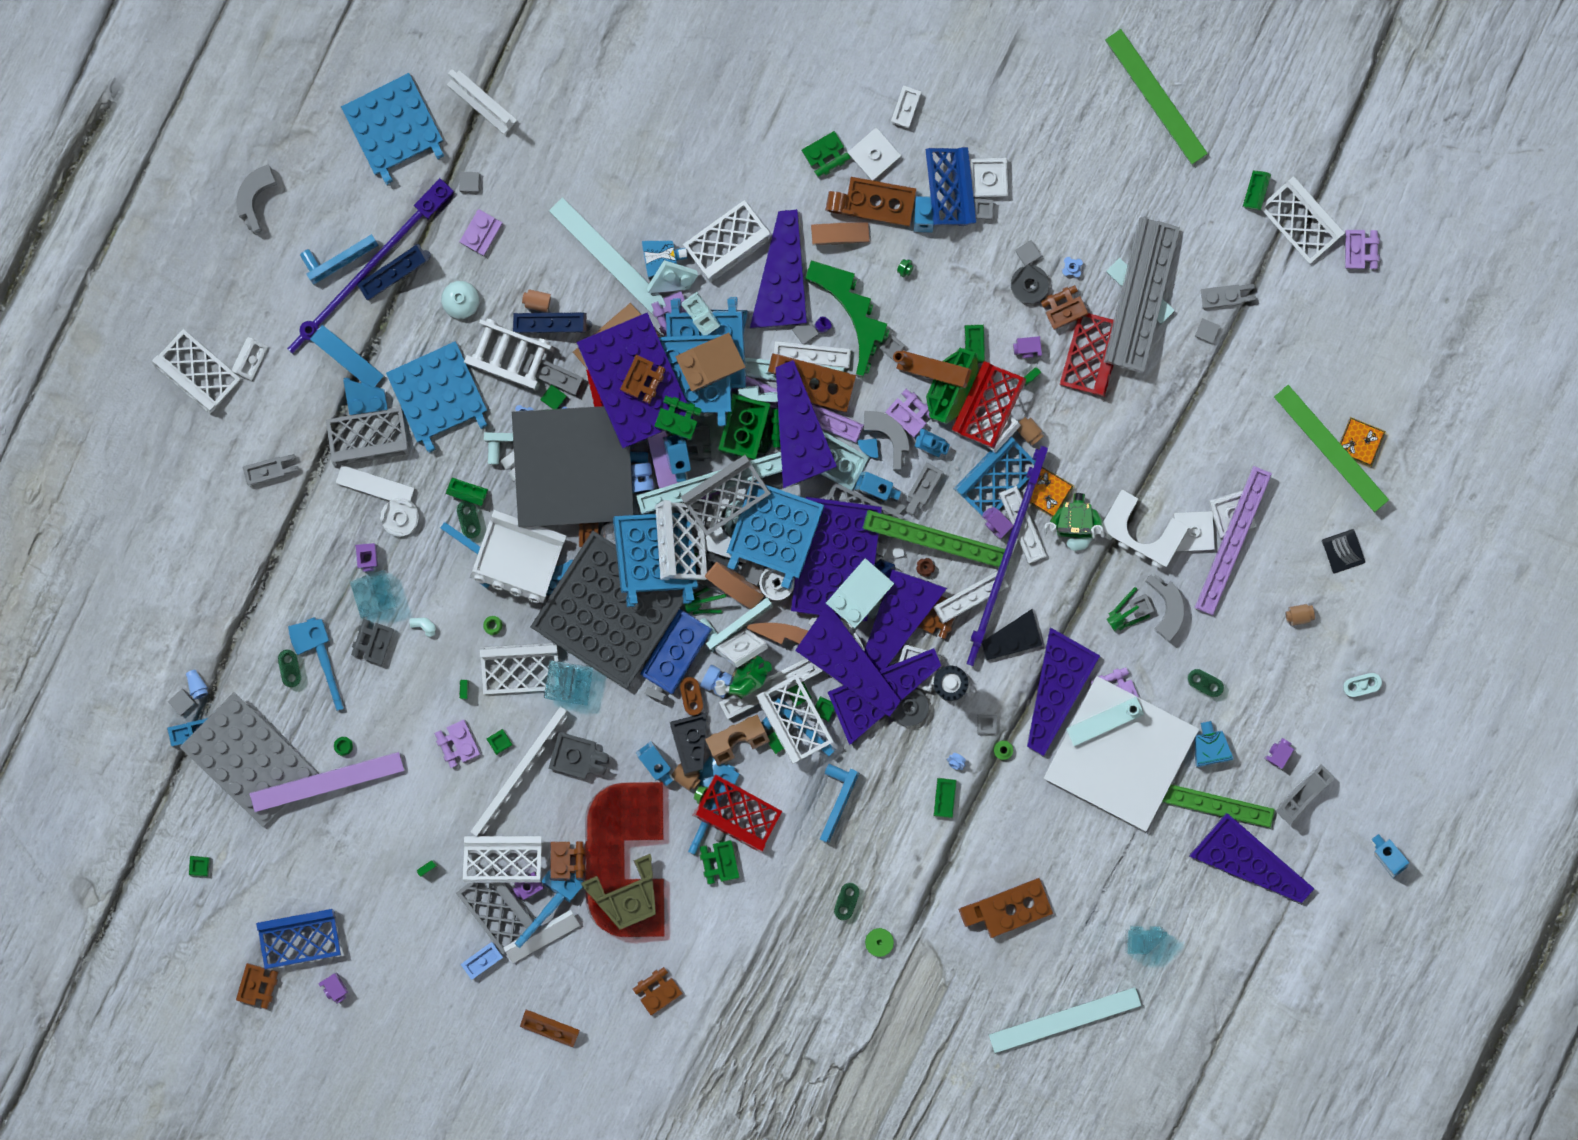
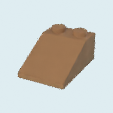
(710, 362)

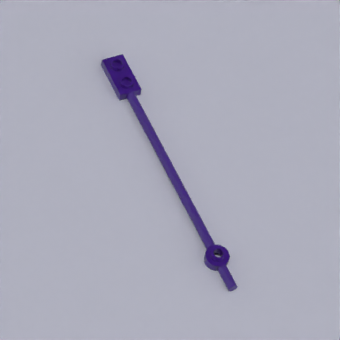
(426, 206)
(1032, 474)

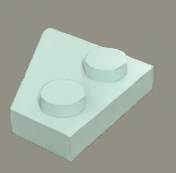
(672, 278)

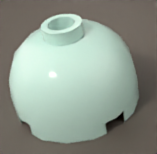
(460, 299)

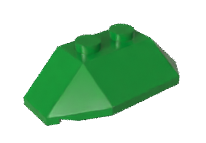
(946, 399)

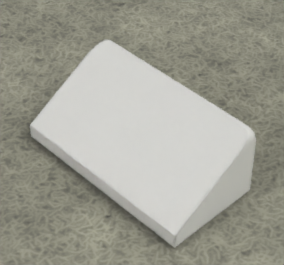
(249, 358)

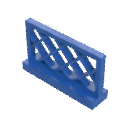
(961, 186)
(292, 923)

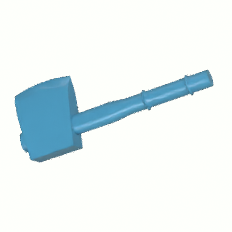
(314, 635)
(710, 769)
(564, 890)

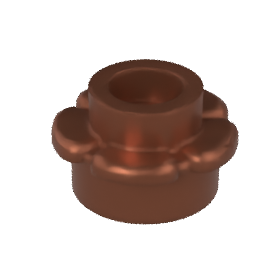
(930, 567)

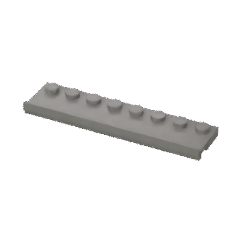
(1141, 294)

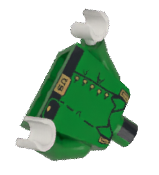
(1076, 520)
(745, 678)

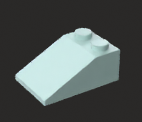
(848, 462)
(860, 593)

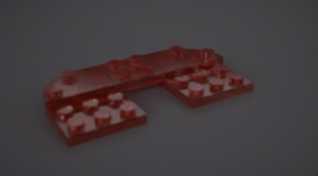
(615, 816)

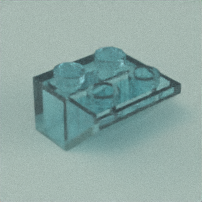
(373, 594)
(568, 682)
(1143, 941)

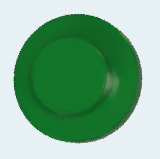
(905, 267)
(343, 746)

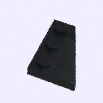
(1013, 638)
(690, 742)

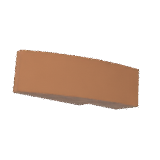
(839, 233)
(734, 585)
(778, 631)

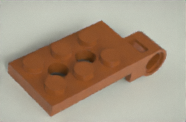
(858, 203)
(825, 376)
(993, 911)

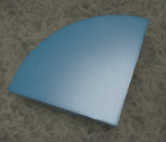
(869, 447)

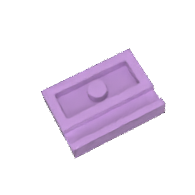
(481, 232)

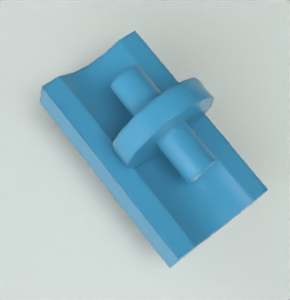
(931, 443)

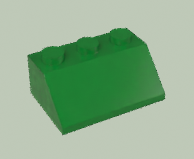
(744, 427)

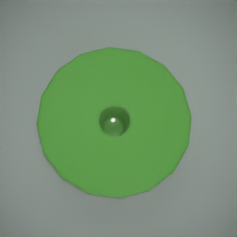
(879, 942)

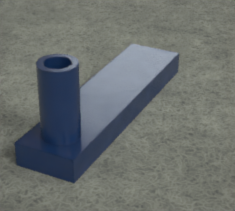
(394, 271)
(551, 322)

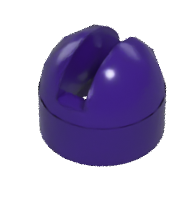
(826, 322)

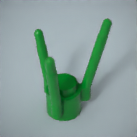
(697, 603)
(1116, 620)

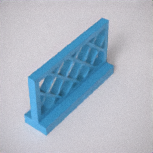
(984, 466)

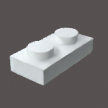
(906, 106)

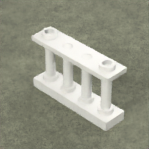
(494, 366)

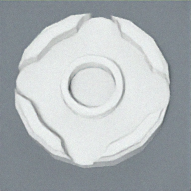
(399, 517)

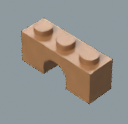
(722, 743)

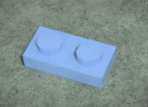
(481, 960)

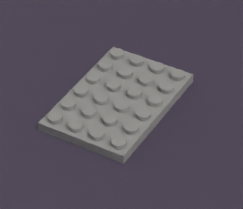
(244, 755)

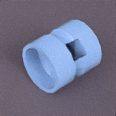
(641, 471)
(713, 675)

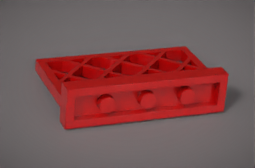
(1105, 369)
(977, 396)
(728, 827)

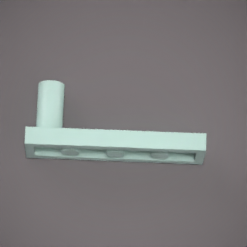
(494, 444)
(715, 639)
(1105, 721)

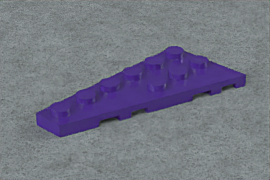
(782, 283)
(801, 437)
(899, 615)
(839, 654)
(1061, 680)
(859, 715)
(1243, 855)

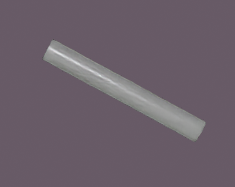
(726, 815)

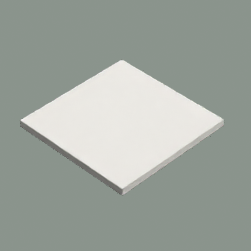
(1126, 766)

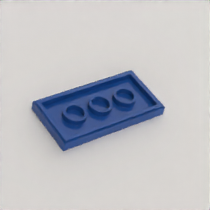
(676, 651)

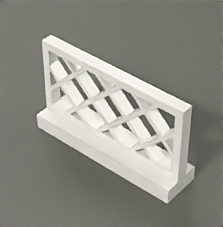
(481, 101)
(1314, 208)
(735, 255)
(185, 384)
(666, 543)
(514, 652)
(779, 726)
(502, 846)

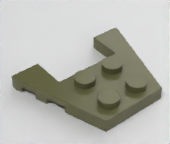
(629, 902)

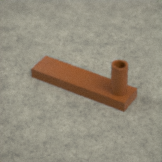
(932, 368)

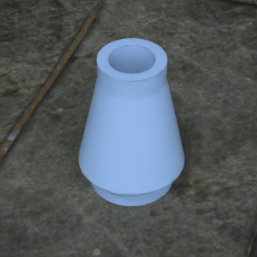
(196, 685)

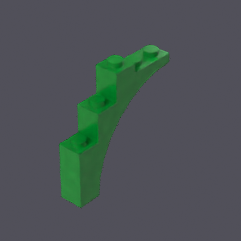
(838, 284)

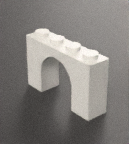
(718, 541)
(1160, 551)

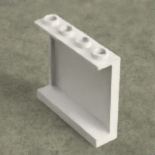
(517, 557)

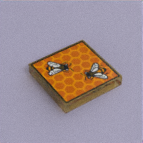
(1362, 441)
(1050, 492)

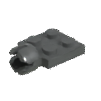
(577, 756)

